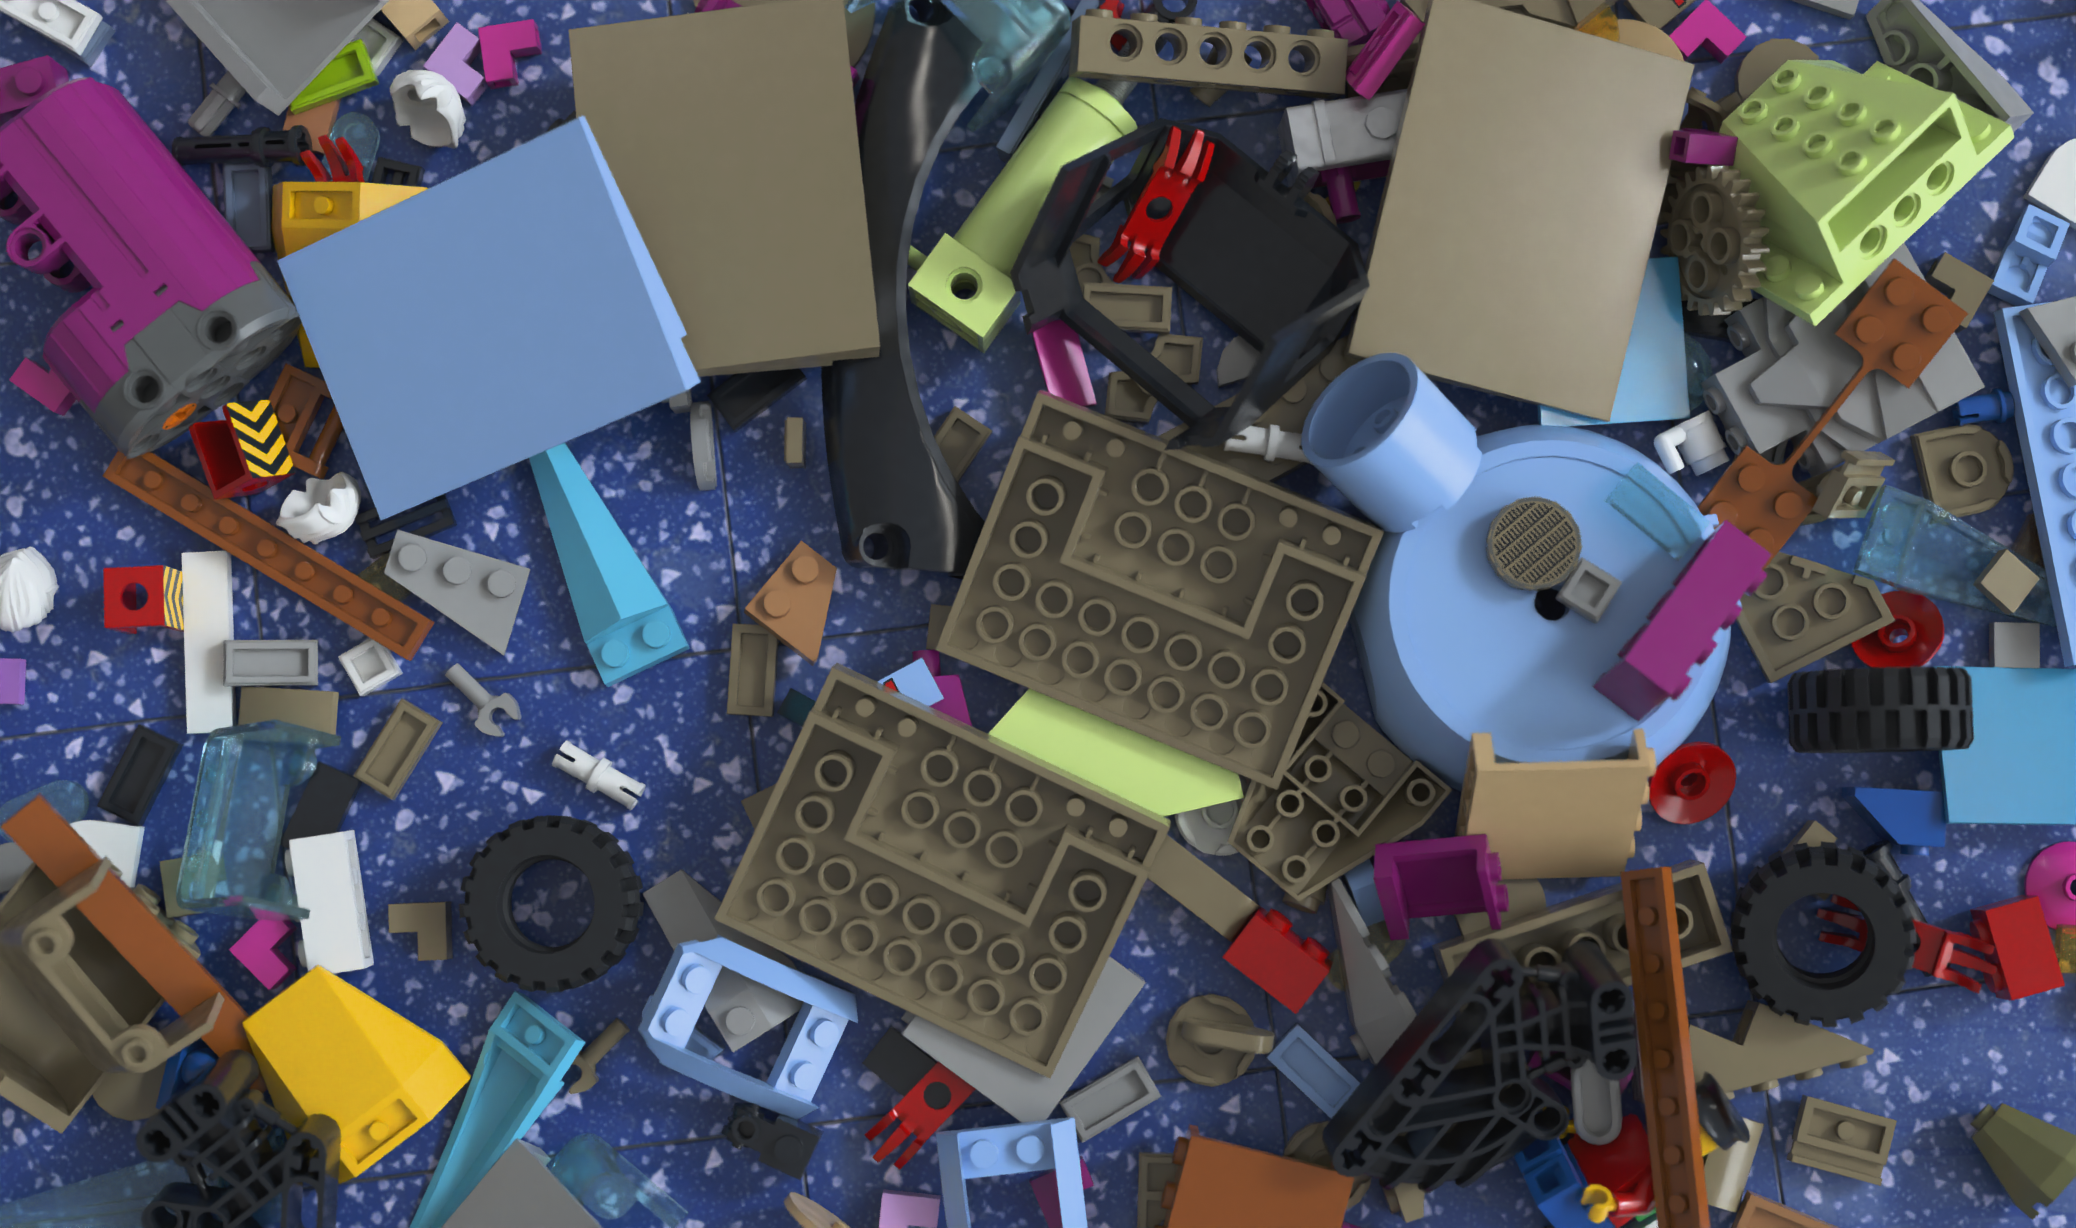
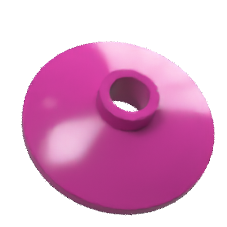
(2050, 879)

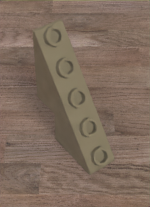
(1770, 1049)

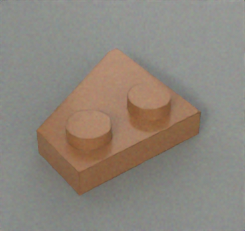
(796, 601)

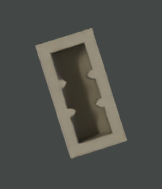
(1729, 1170)

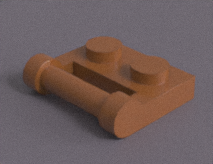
(295, 405)

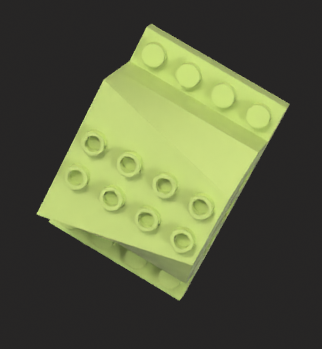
(1849, 171)

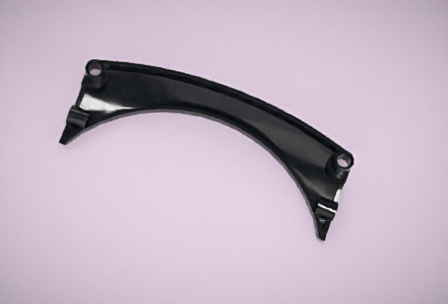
(878, 440)

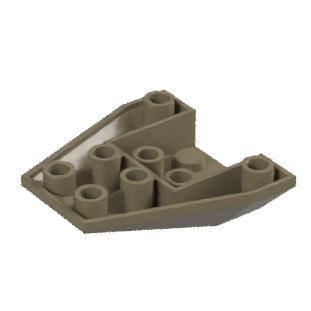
(1333, 802)

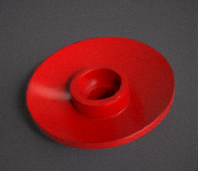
(1915, 618)
(1698, 795)

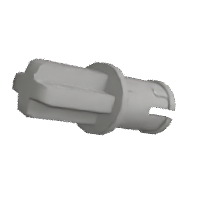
(217, 105)

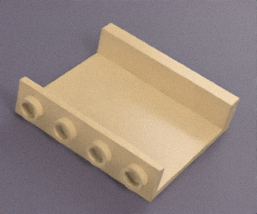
(1556, 815)

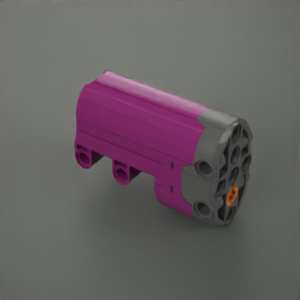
(176, 294)

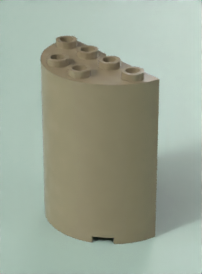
(37, 1059)

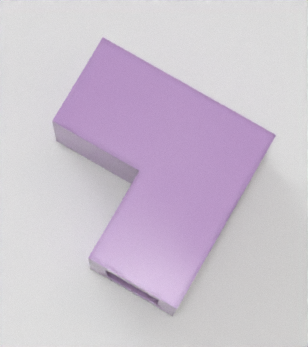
(453, 62)
(908, 1208)

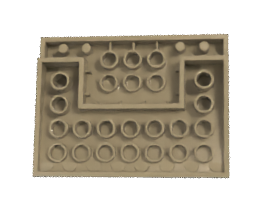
(740, 176)
(1520, 207)
(1159, 589)
(943, 870)

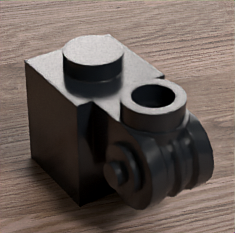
(782, 1143)

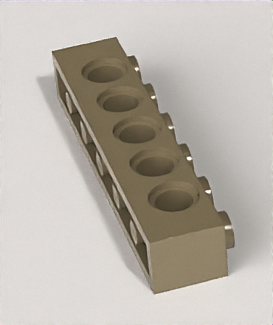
(1094, 59)

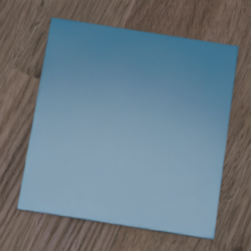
(1654, 367)
(2020, 752)

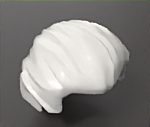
(429, 107)
(322, 510)
(25, 589)

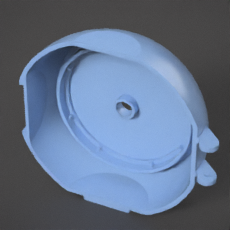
(1468, 654)

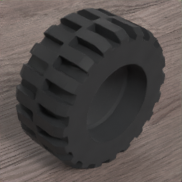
(1880, 710)
(490, 909)
(1833, 994)

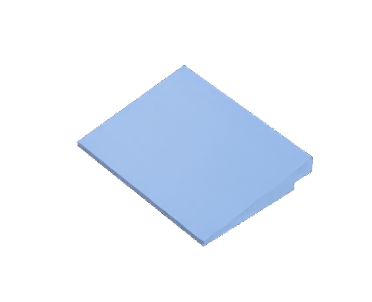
(488, 319)

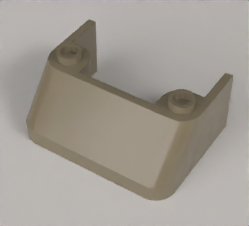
(37, 952)

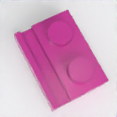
(1383, 50)

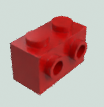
(2021, 950)
(1279, 958)

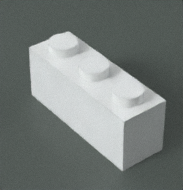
(332, 889)

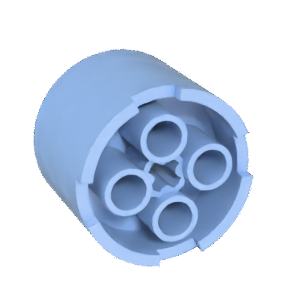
(1391, 442)

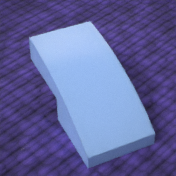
(2027, 255)

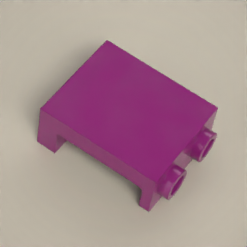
(1438, 880)

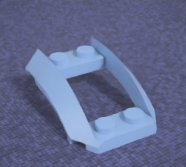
(804, 1053)
(1010, 1151)

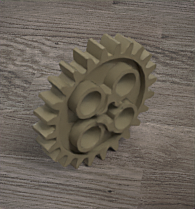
(1715, 239)

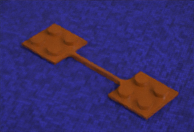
(1895, 330)

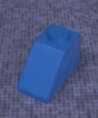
(1901, 816)

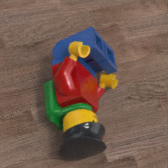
(1614, 1181)

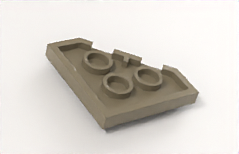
(1807, 613)

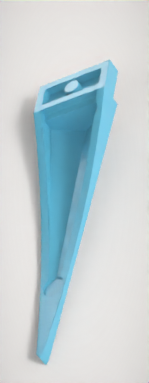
(612, 592)
(509, 1090)

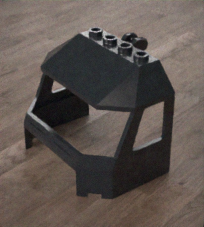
(1237, 248)

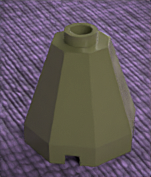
(2025, 1155)

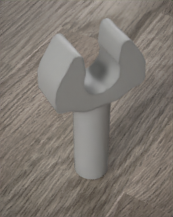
(483, 700)

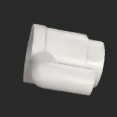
(1697, 442)

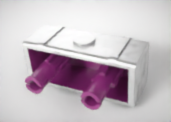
(1344, 143)

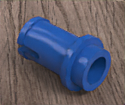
(1982, 408)

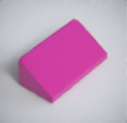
(1063, 363)

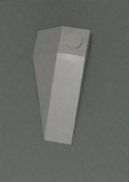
(1930, 52)
(736, 1003)
(1374, 1005)

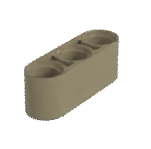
(1201, 889)

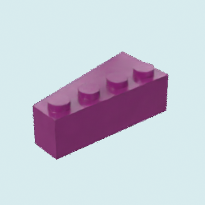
(1685, 621)

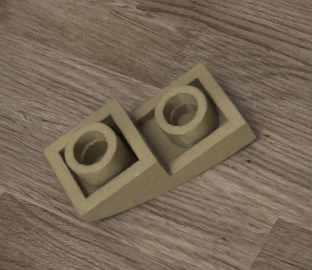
(296, 706)

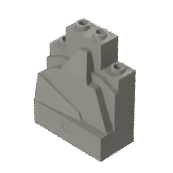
(1800, 369)

